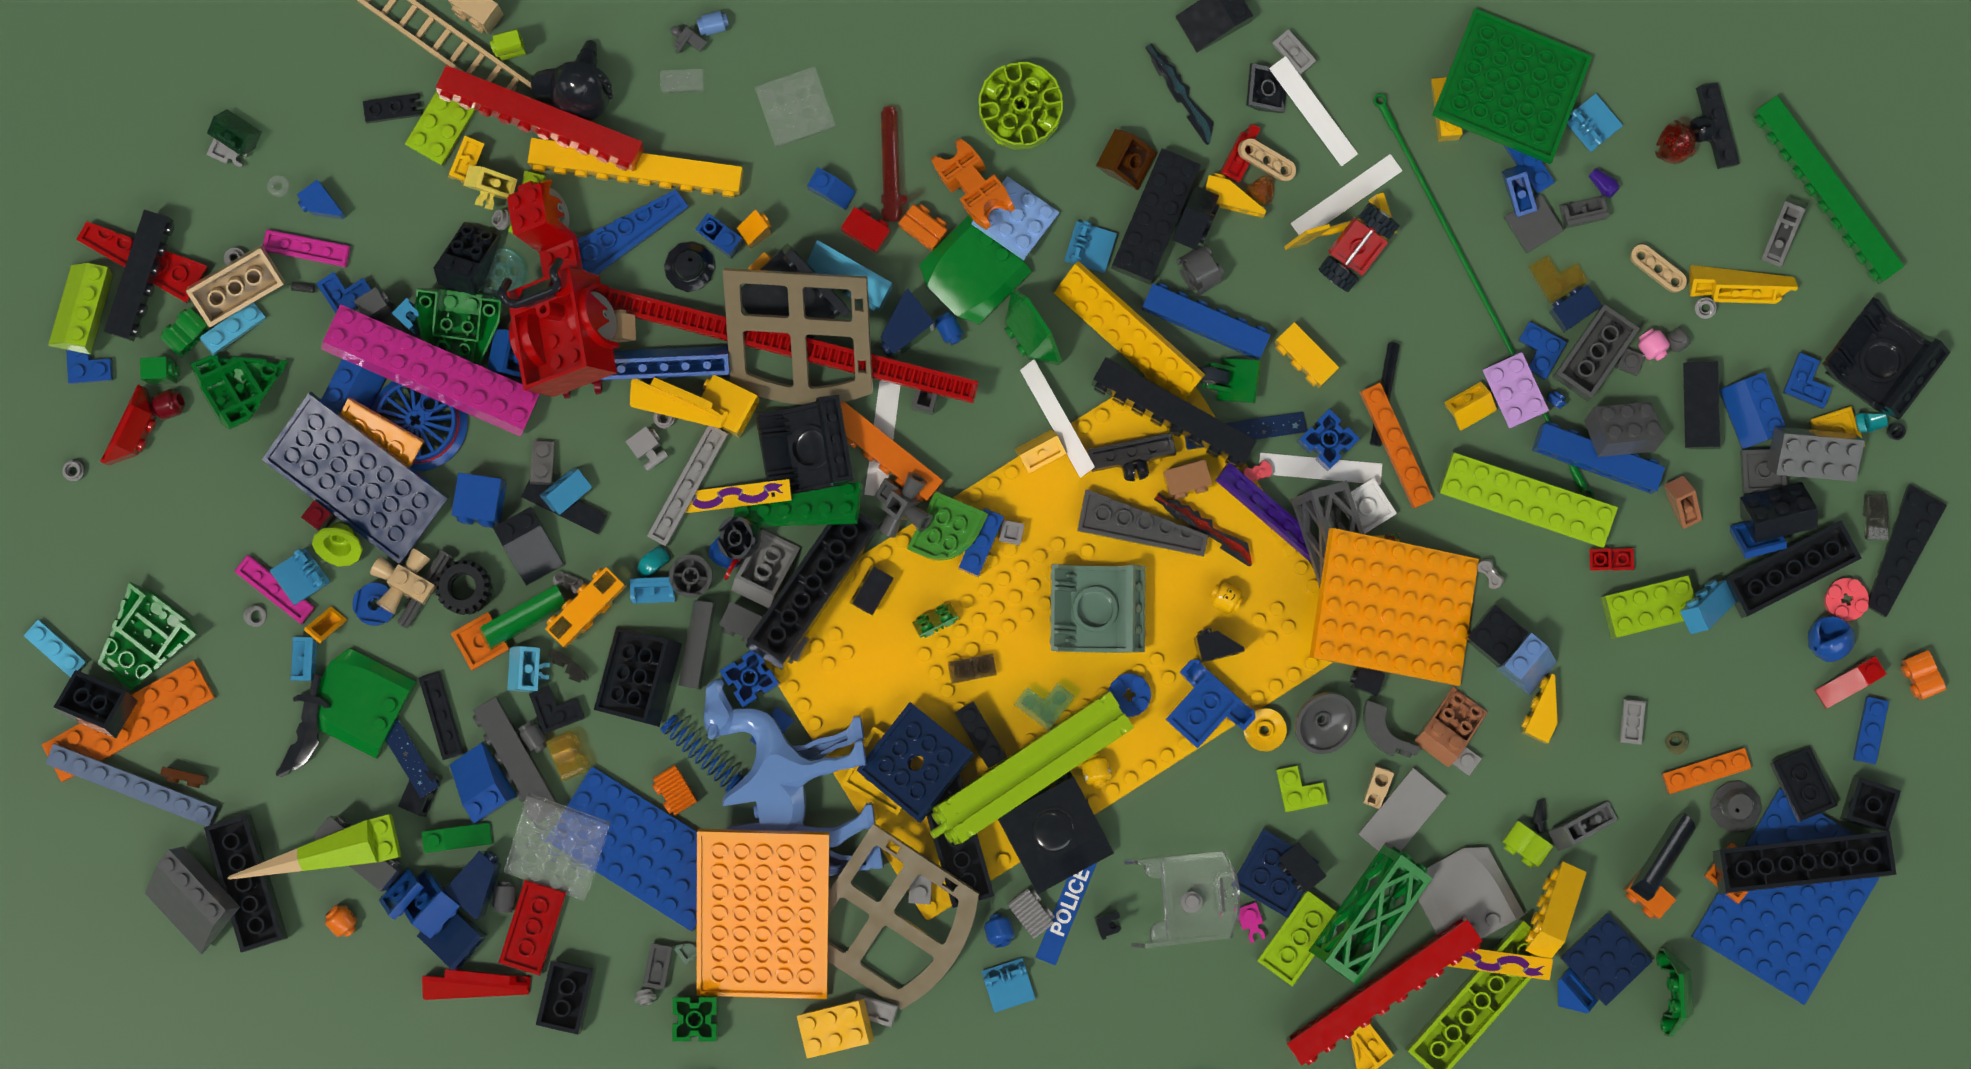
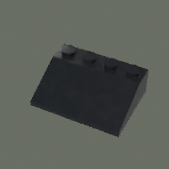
(638, 676)

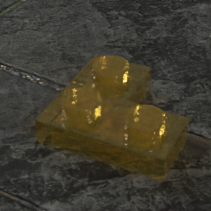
(1554, 284)

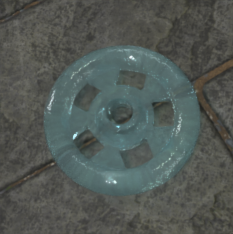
(512, 259)

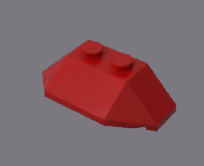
(132, 429)

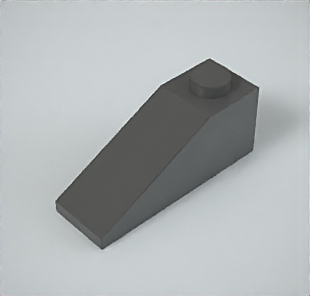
(1784, 231)
(1583, 826)

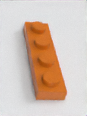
(1706, 771)

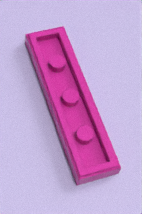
(306, 248)
(265, 583)

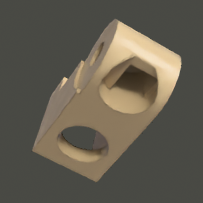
(1378, 786)

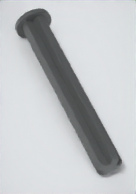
(414, 606)

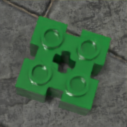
(684, 1029)

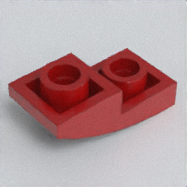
(1611, 559)

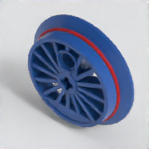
(456, 432)

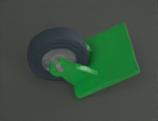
(1236, 379)

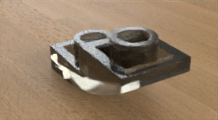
(1877, 519)
(972, 668)
(575, 671)

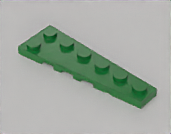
(814, 507)

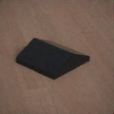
(1264, 90)

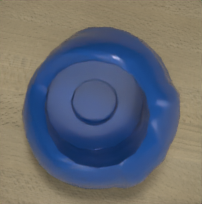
(1830, 638)

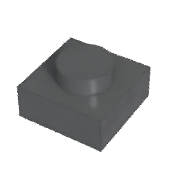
(1630, 362)

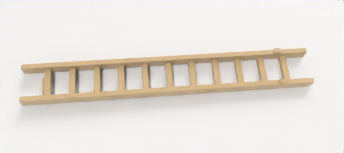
(449, 29)

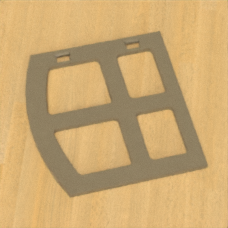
(798, 328)
(883, 914)

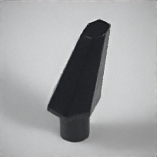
(1539, 816)

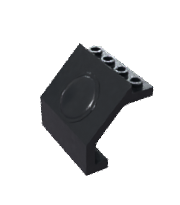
(1884, 360)
(806, 445)
(1055, 833)

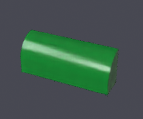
(522, 617)

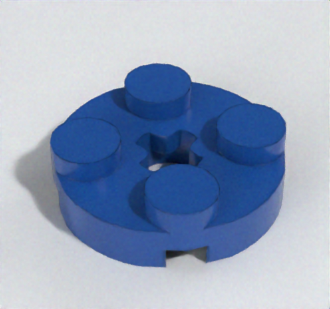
(364, 611)
(1135, 684)

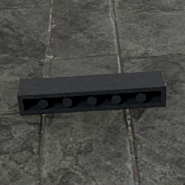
(139, 275)

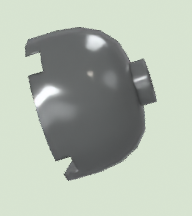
(690, 576)

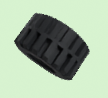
(450, 574)

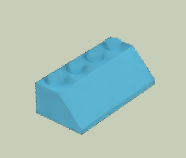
(829, 261)

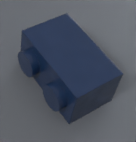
(1575, 308)

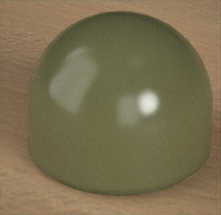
(1677, 750)

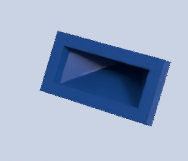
(1574, 994)

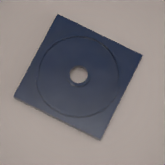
(891, 759)

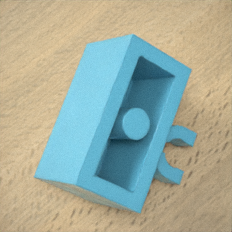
(524, 669)

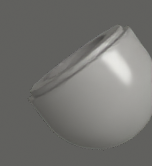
(247, 615)

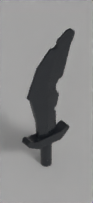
(307, 731)

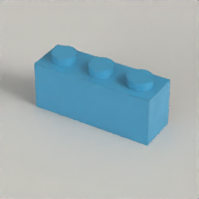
(1707, 606)

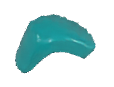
(1870, 422)
(652, 562)

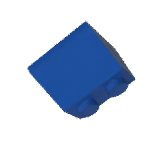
(502, 358)

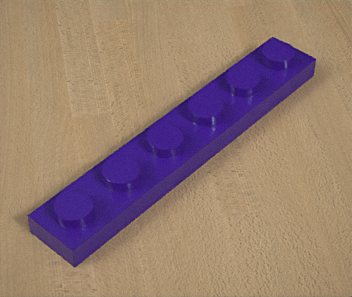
(1263, 507)

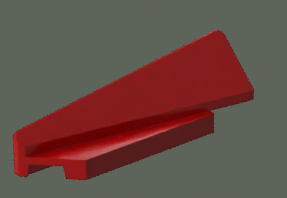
(473, 984)

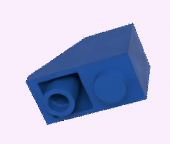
(719, 235)

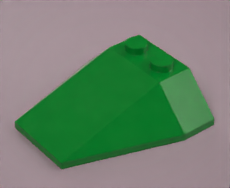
(1030, 331)

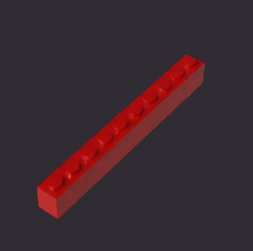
(539, 118)

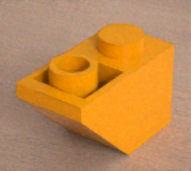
(754, 228)

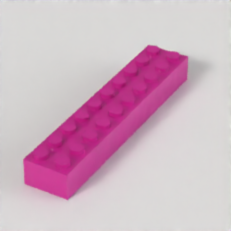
(429, 370)

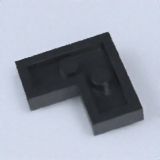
(552, 716)

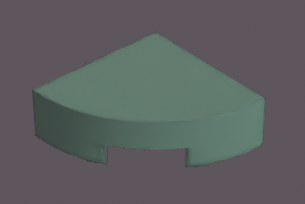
(686, 952)

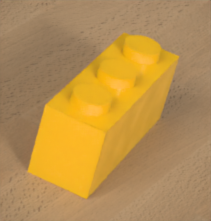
(1306, 355)

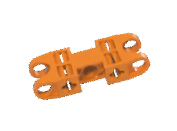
(980, 194)

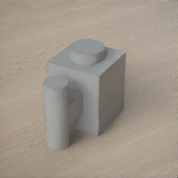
(644, 444)

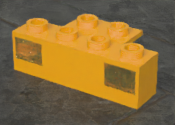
(580, 612)

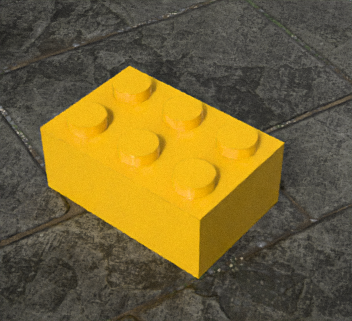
(835, 1028)

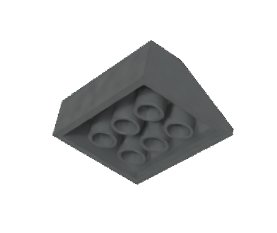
(190, 898)

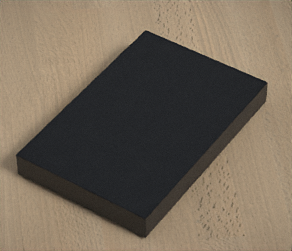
(1803, 784)

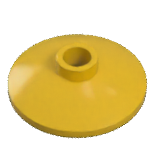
(1276, 730)

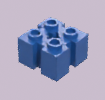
(1341, 439)
(736, 675)

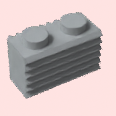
(1031, 913)

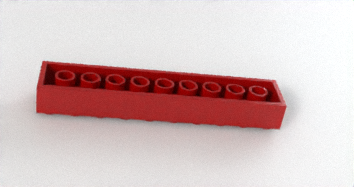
(1384, 990)

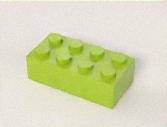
(1647, 607)

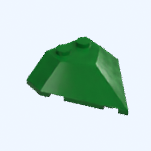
(236, 385)

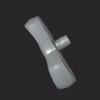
(1495, 580)

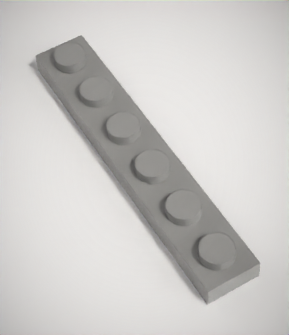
(687, 485)

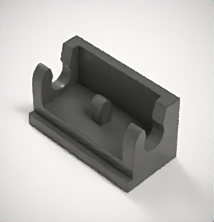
(1584, 212)

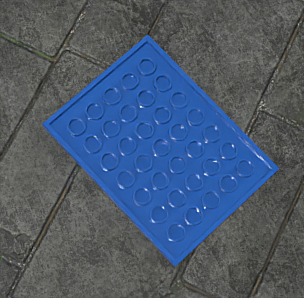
(1787, 931)

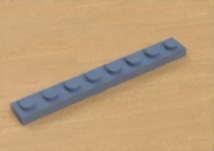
(131, 785)

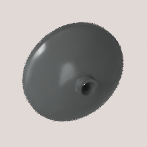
(1332, 729)

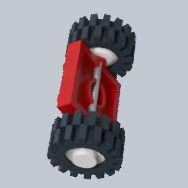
(1358, 247)

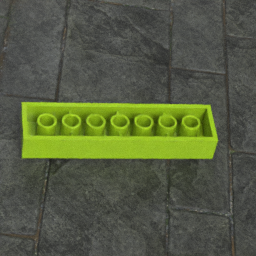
(1527, 499)
(1470, 1009)

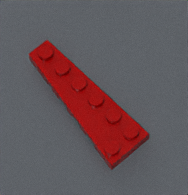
(175, 272)

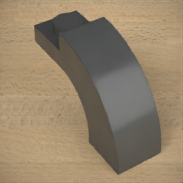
(1380, 736)

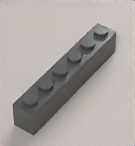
(511, 751)

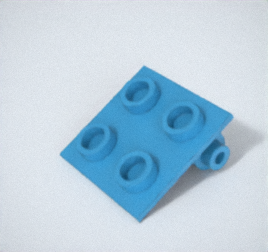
(1593, 122)
(1090, 246)
(299, 576)
(1008, 985)

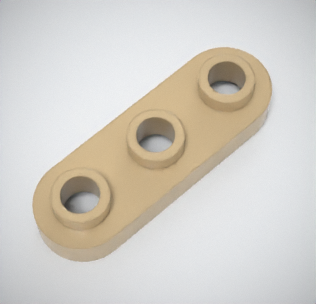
(1275, 160)
(1667, 272)

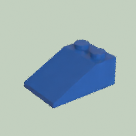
(481, 783)
(431, 907)

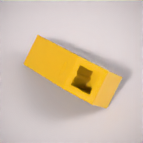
(1543, 717)

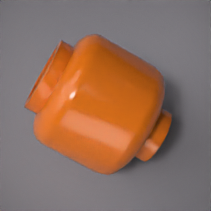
(340, 921)

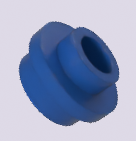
(1556, 399)

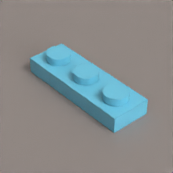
(232, 328)
(55, 648)

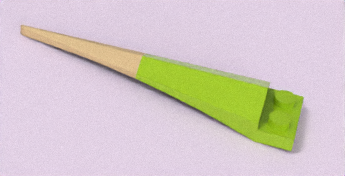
(362, 843)

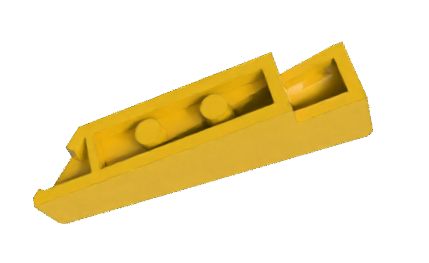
(1738, 286)
(675, 402)

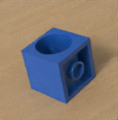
(479, 500)

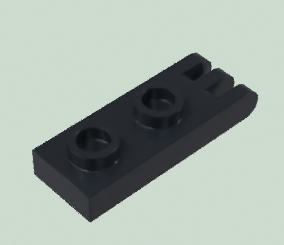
(392, 108)

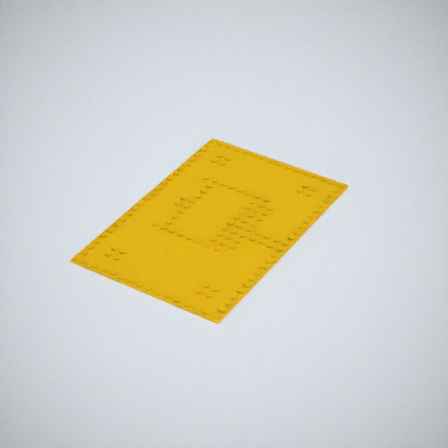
(881, 664)

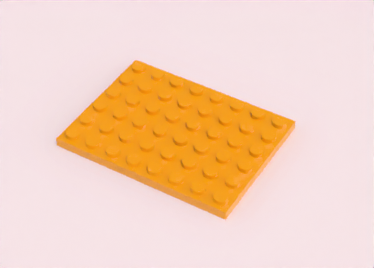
(1394, 607)
(762, 913)

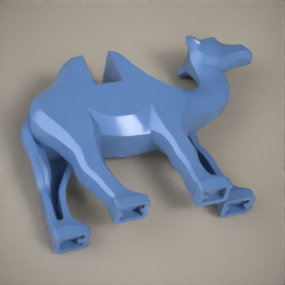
(784, 769)

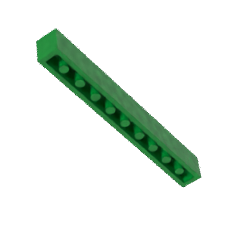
(1827, 190)

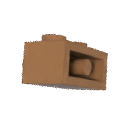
(1187, 479)

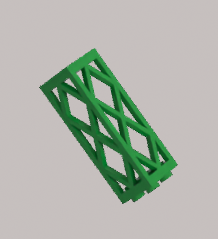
(1385, 913)

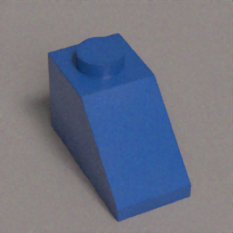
(830, 188)
(1519, 190)
(319, 202)

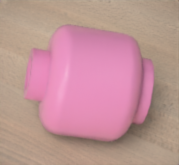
(1653, 344)

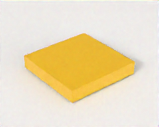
(1837, 421)

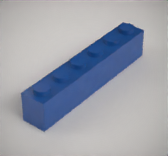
(1206, 321)
(671, 362)
(1580, 452)

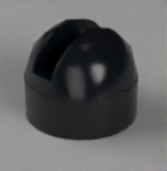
(1898, 433)

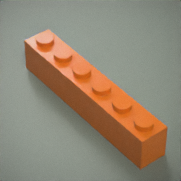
(886, 452)

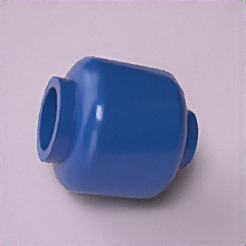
(999, 931)

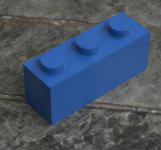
(978, 552)

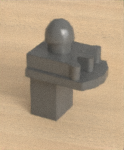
(687, 36)

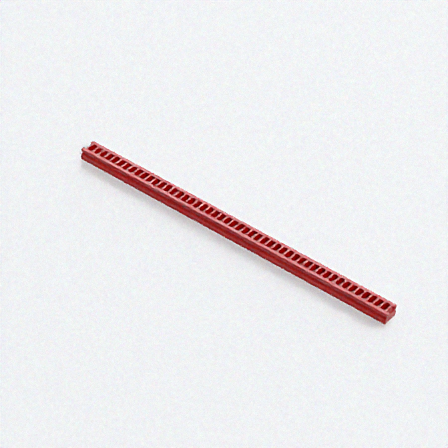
(780, 343)

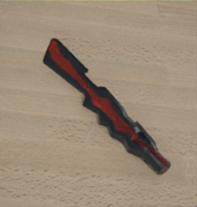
(1233, 546)

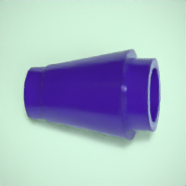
(1605, 184)

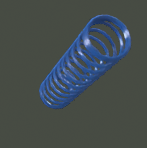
(736, 778)

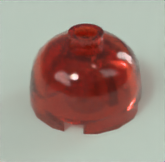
(1676, 143)

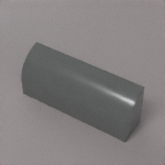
(697, 644)

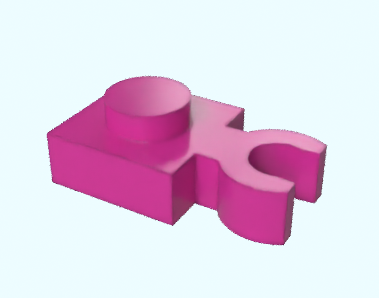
(1251, 918)

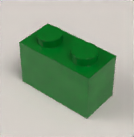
(159, 370)

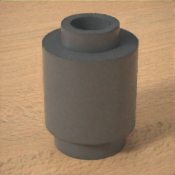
(533, 737)
(503, 897)

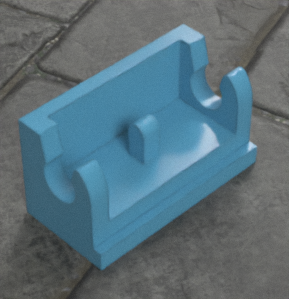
(407, 314)
(566, 491)
(651, 590)
(303, 658)

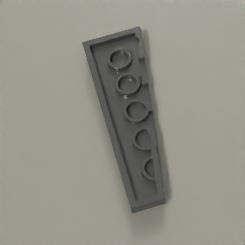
(1122, 522)

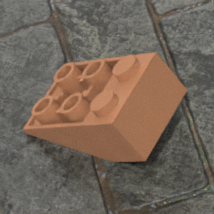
(1450, 727)

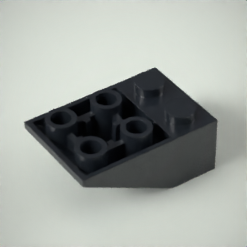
(467, 259)

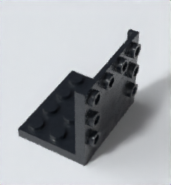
(774, 298)

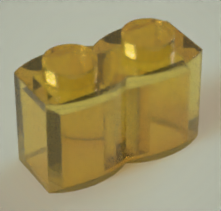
(567, 756)

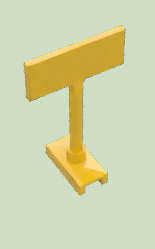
(1309, 235)

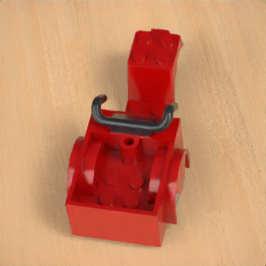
(562, 320)

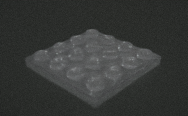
(556, 846)

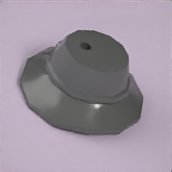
(1733, 796)

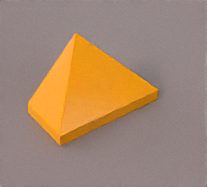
(325, 624)

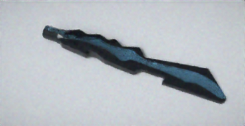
(1180, 92)

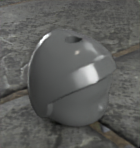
(1678, 340)

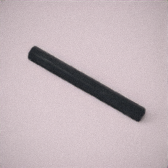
(1386, 382)

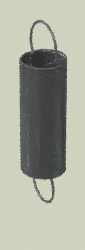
(302, 287)

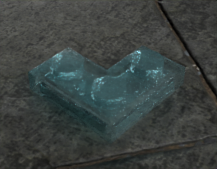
(1044, 711)

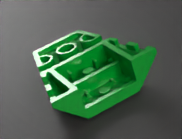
(143, 636)

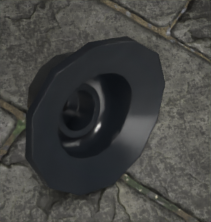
(685, 274)

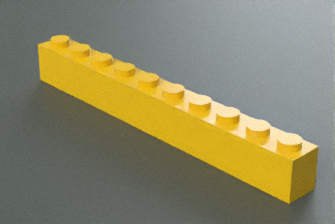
(650, 169)

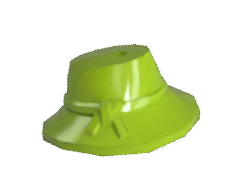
(337, 545)

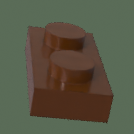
(192, 779)

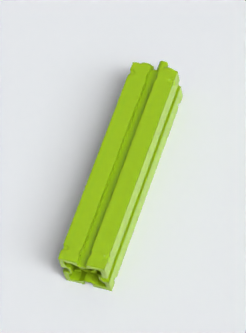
(1030, 769)

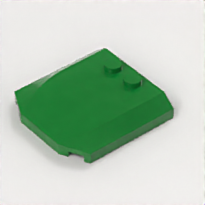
(972, 272)
(362, 700)

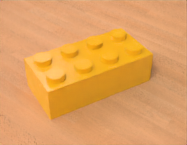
(1555, 910)

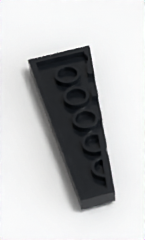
(1910, 534)

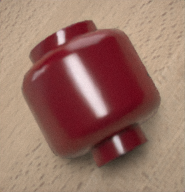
(167, 404)

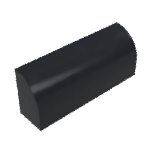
(1701, 405)
(1663, 857)

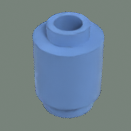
(712, 23)

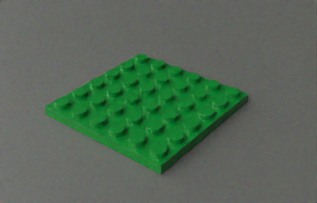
(1512, 86)

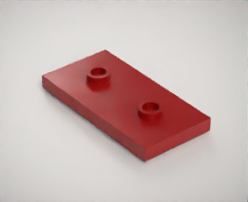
(532, 927)

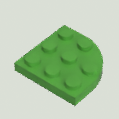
(951, 529)

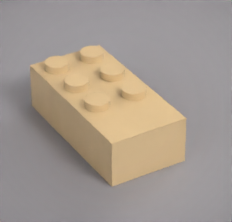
(235, 285)

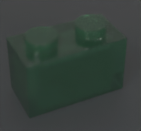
(234, 132)

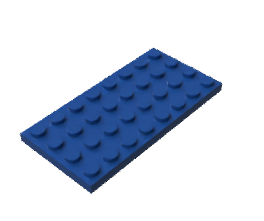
(643, 848)

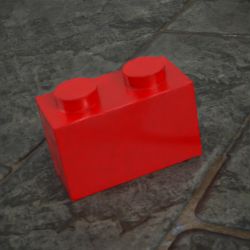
(865, 229)

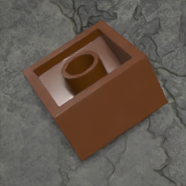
(1126, 158)

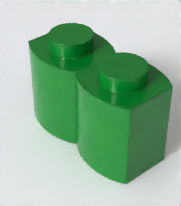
(184, 332)

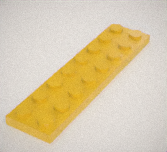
(1128, 332)

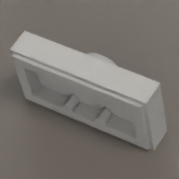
(1632, 722)
(879, 1010)

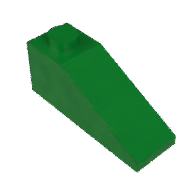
(456, 838)

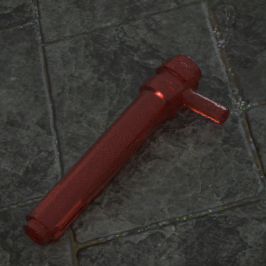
(891, 194)

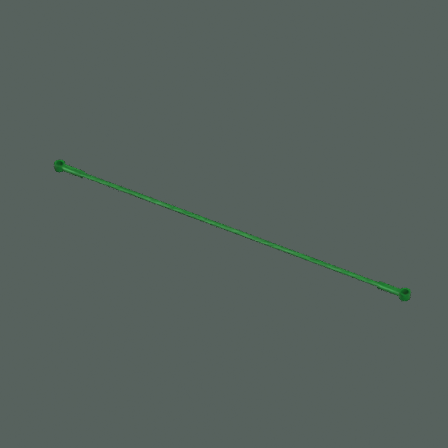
(1393, 127)

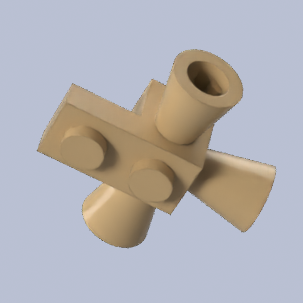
(403, 580)

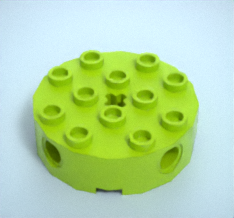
(1016, 85)

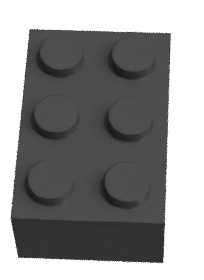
(1624, 429)

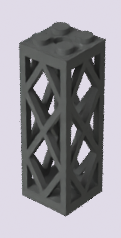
(1312, 510)

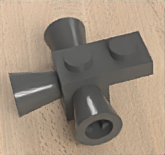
(902, 504)

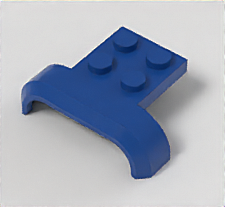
(1207, 706)

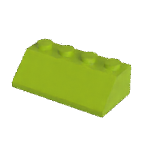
(81, 307)

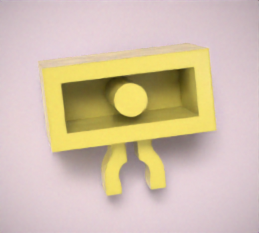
(489, 184)

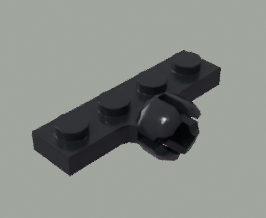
(1714, 126)
(1132, 455)

